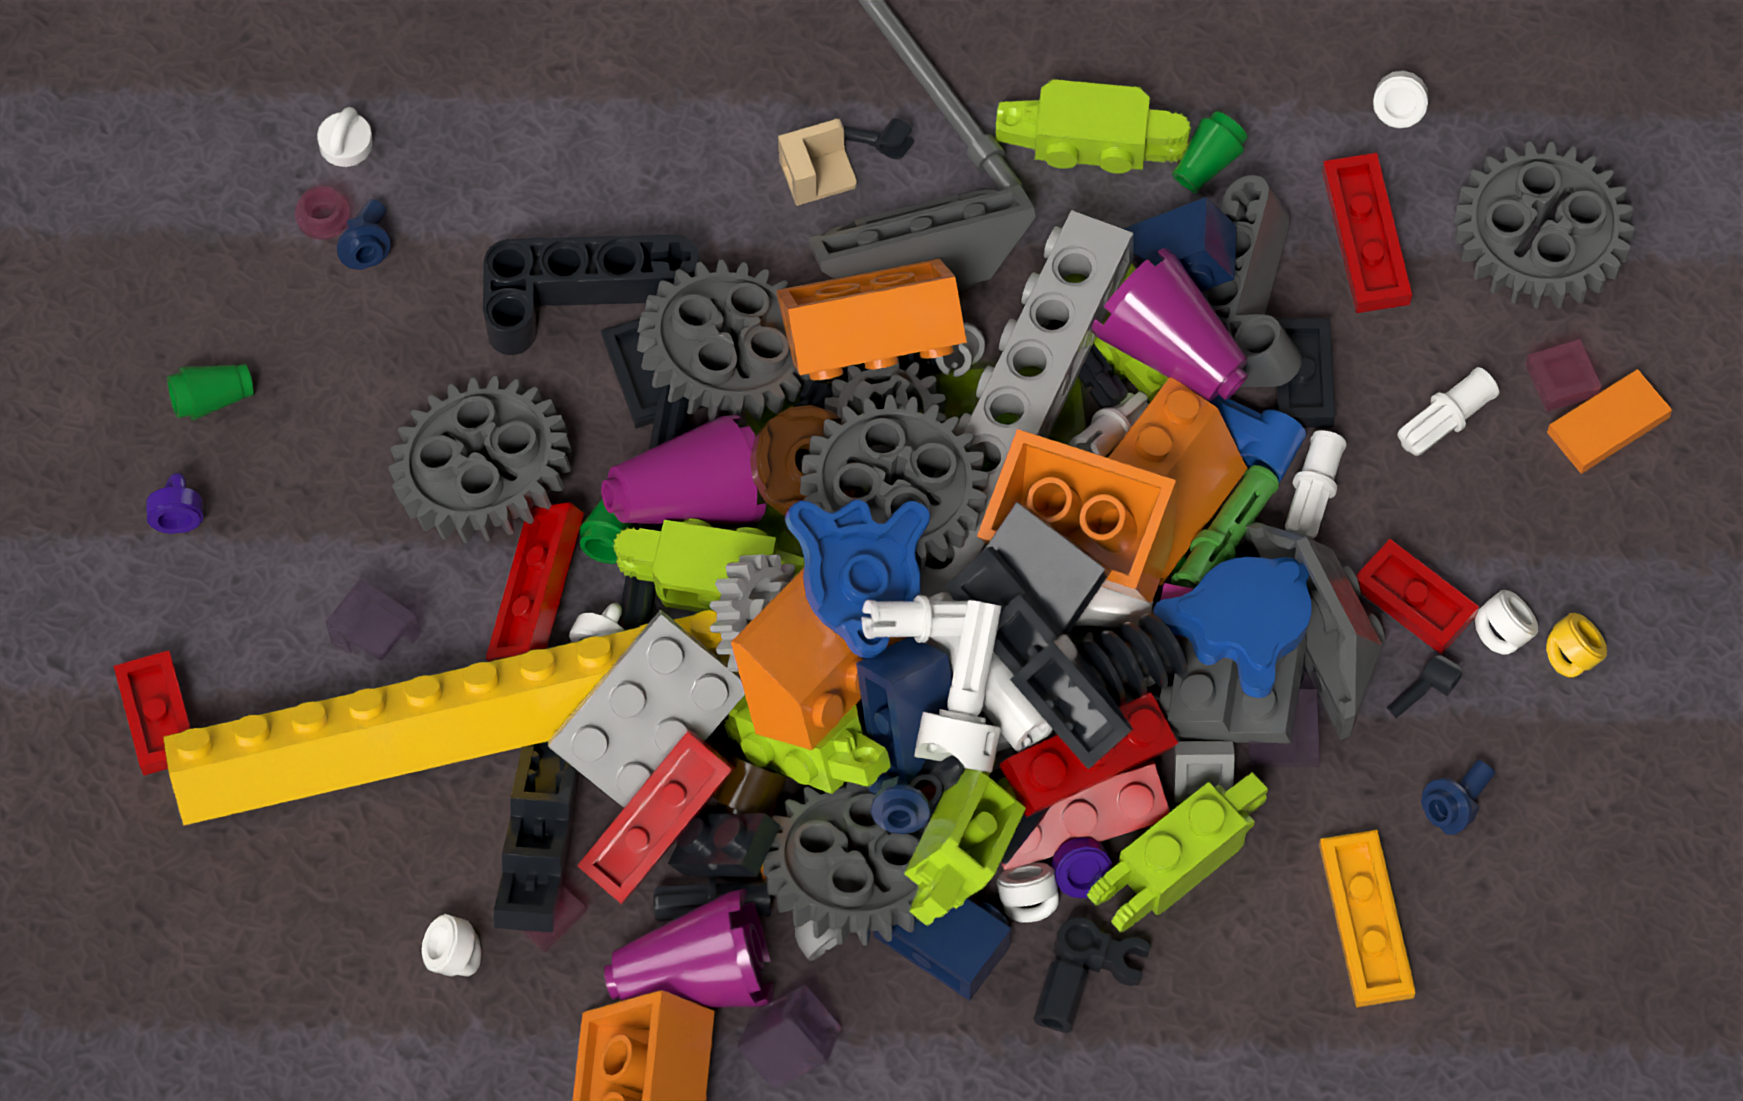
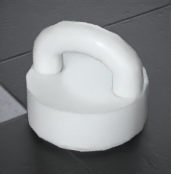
(1400, 99)
(345, 138)
(1510, 619)
(597, 625)
(1026, 887)
(451, 947)

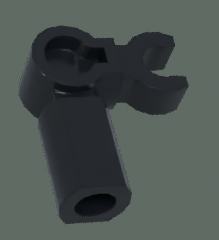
(1080, 947)

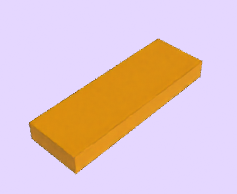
(1367, 918)

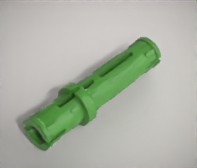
(1228, 528)

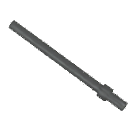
(982, 149)

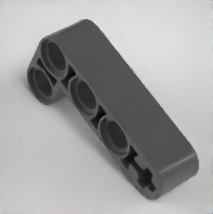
(1243, 302)

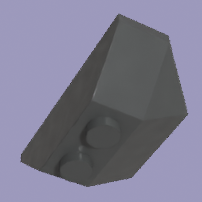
(964, 230)
(1340, 637)

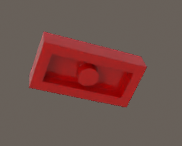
(1416, 596)
(152, 706)

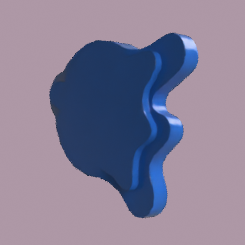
(857, 561)
(1245, 613)

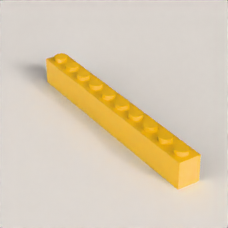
(394, 727)

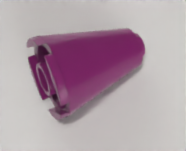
(1173, 329)
(688, 477)
(702, 957)

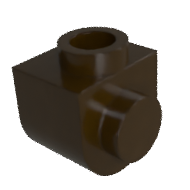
(750, 788)

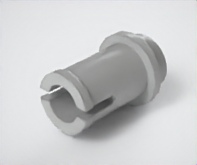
(966, 354)

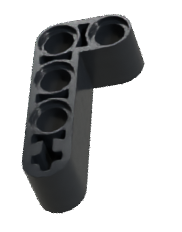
(590, 285)

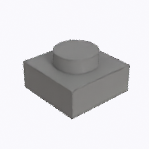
(1202, 763)

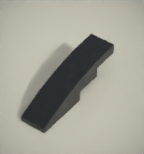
(1044, 660)
(536, 841)

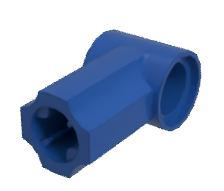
(1262, 438)

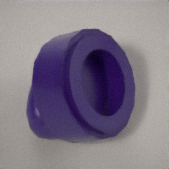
(174, 507)
(1080, 865)

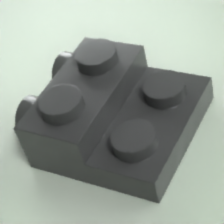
(1215, 708)

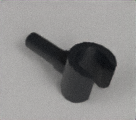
(891, 142)
(1439, 673)

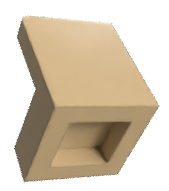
(816, 162)

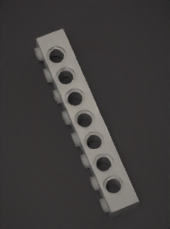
(1080, 247)

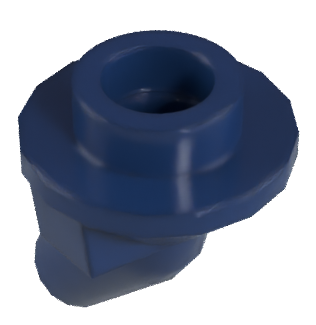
(364, 238)
(1454, 799)
(898, 805)

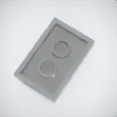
(645, 708)

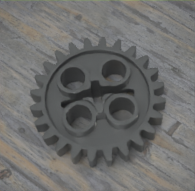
(1585, 250)
(685, 351)
(917, 445)
(451, 493)
(817, 882)

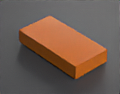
(1609, 421)

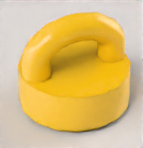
(1579, 642)

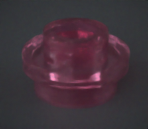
(317, 199)

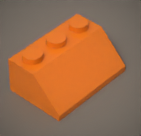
(872, 318)
(1190, 443)
(1097, 502)
(796, 670)
(644, 1050)

